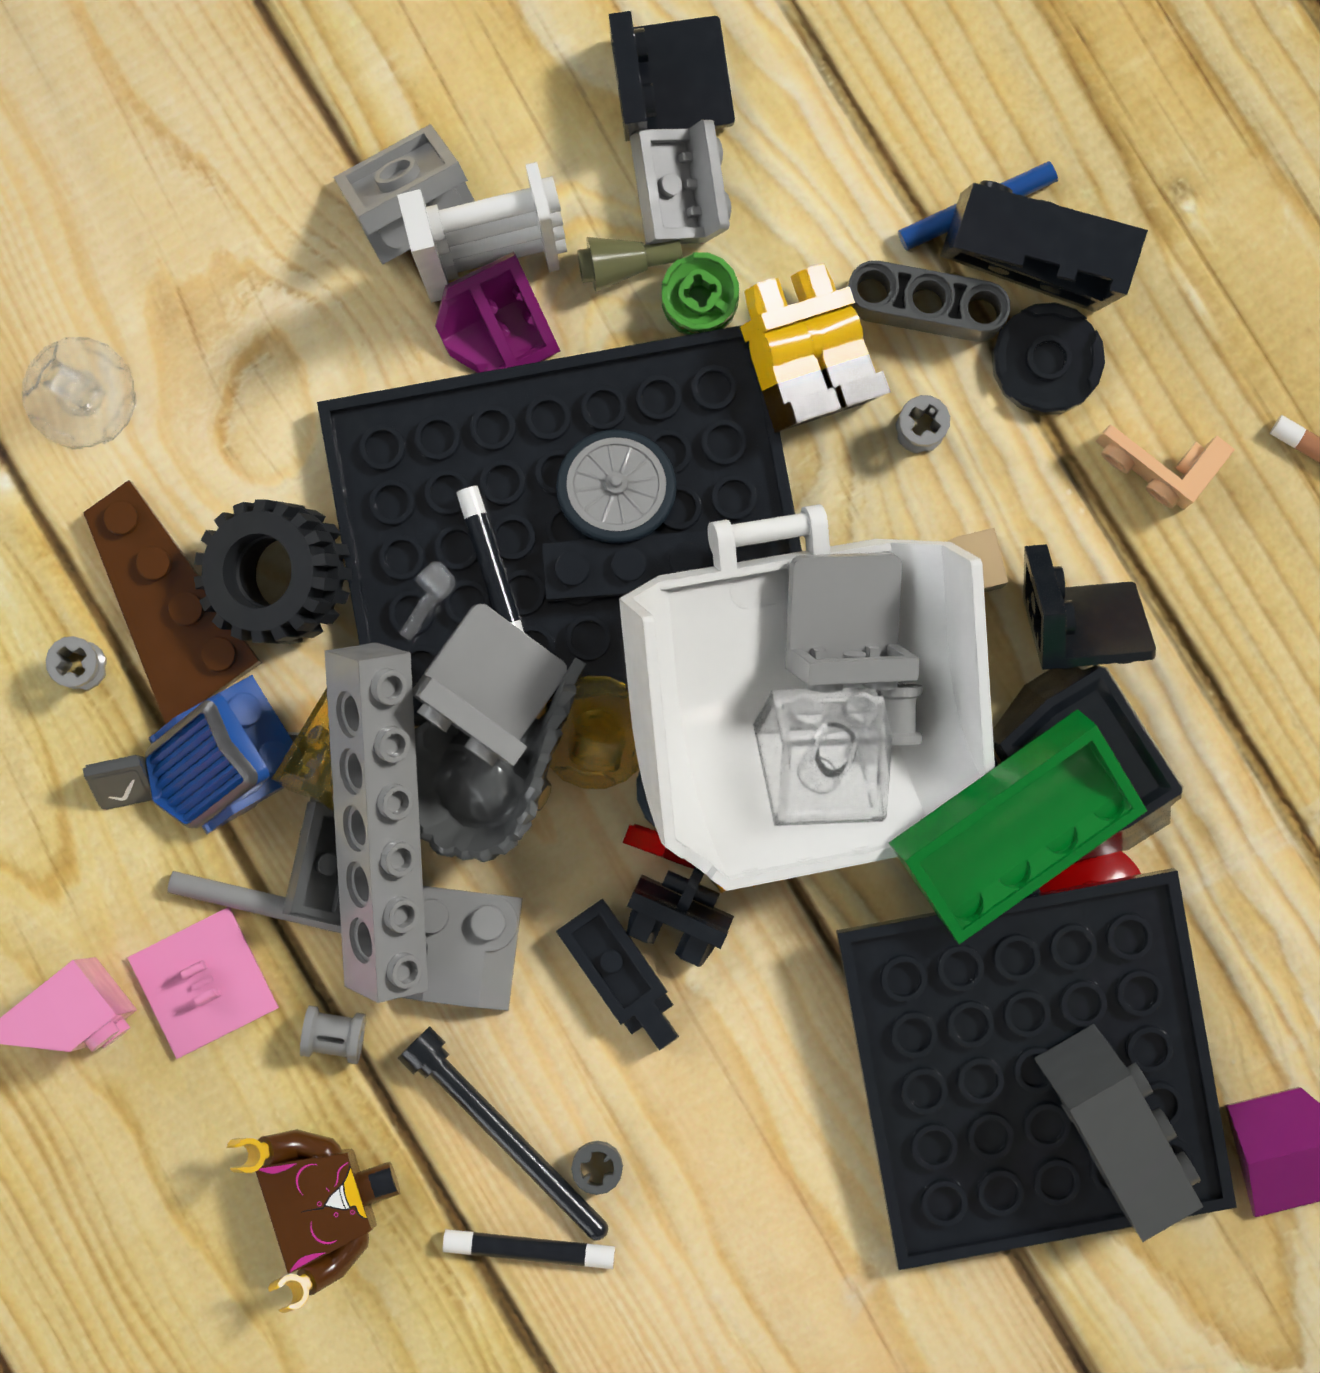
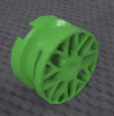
(700, 293)

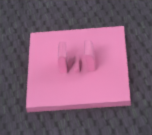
(203, 982)

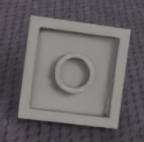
(406, 166)

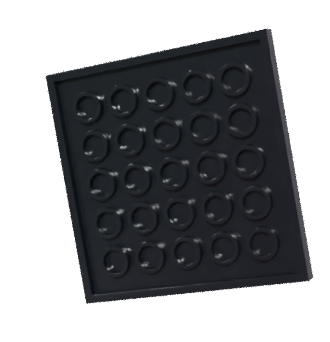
(947, 1048)

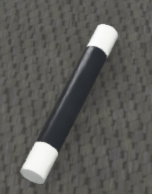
(488, 554)
(528, 1249)

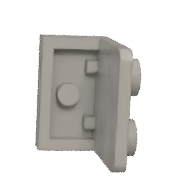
(846, 622)
(489, 684)

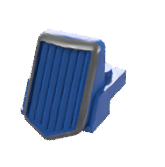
(217, 757)

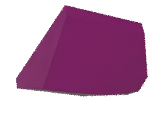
(494, 319)
(1278, 1149)

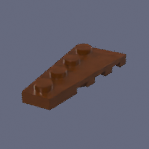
(156, 590)

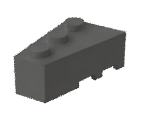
(1122, 1131)

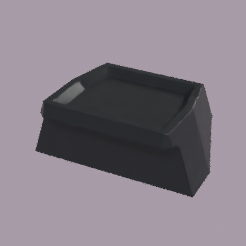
(1100, 698)

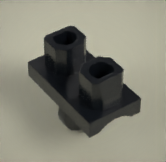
(684, 906)

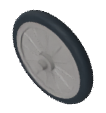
(616, 486)

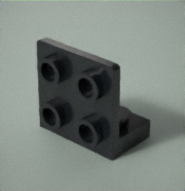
(670, 73)
(1082, 622)

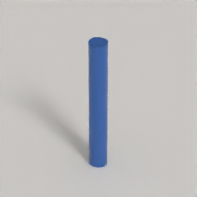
(940, 222)

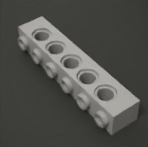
(377, 820)

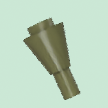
(612, 260)

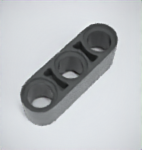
(953, 290)

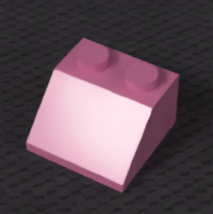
(70, 1011)

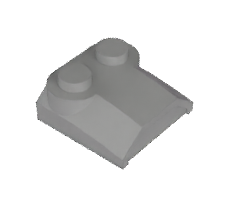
(470, 947)

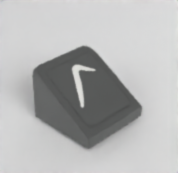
(119, 781)

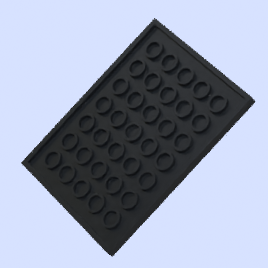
(507, 430)

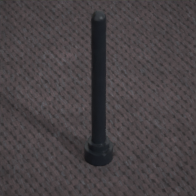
(429, 1058)

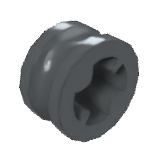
(584, 1155)

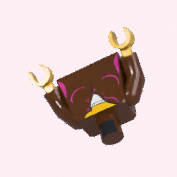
(315, 1205)

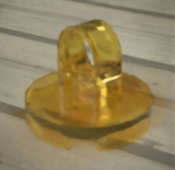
(597, 736)

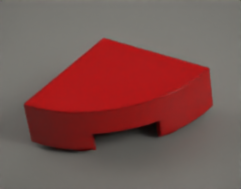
(649, 841)

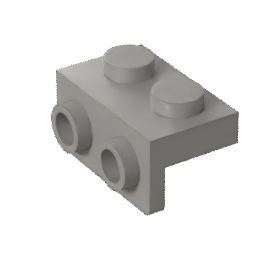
(680, 183)

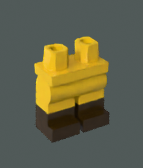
(809, 352)

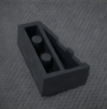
(1043, 245)

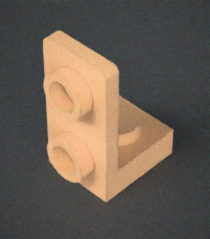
(1197, 466)

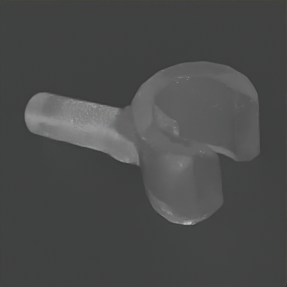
(438, 584)

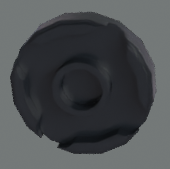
(1048, 359)

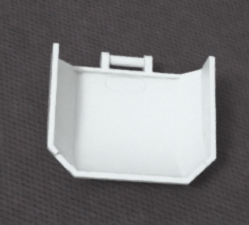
(714, 646)

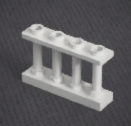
(483, 231)

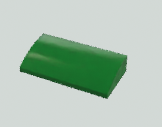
(1019, 825)

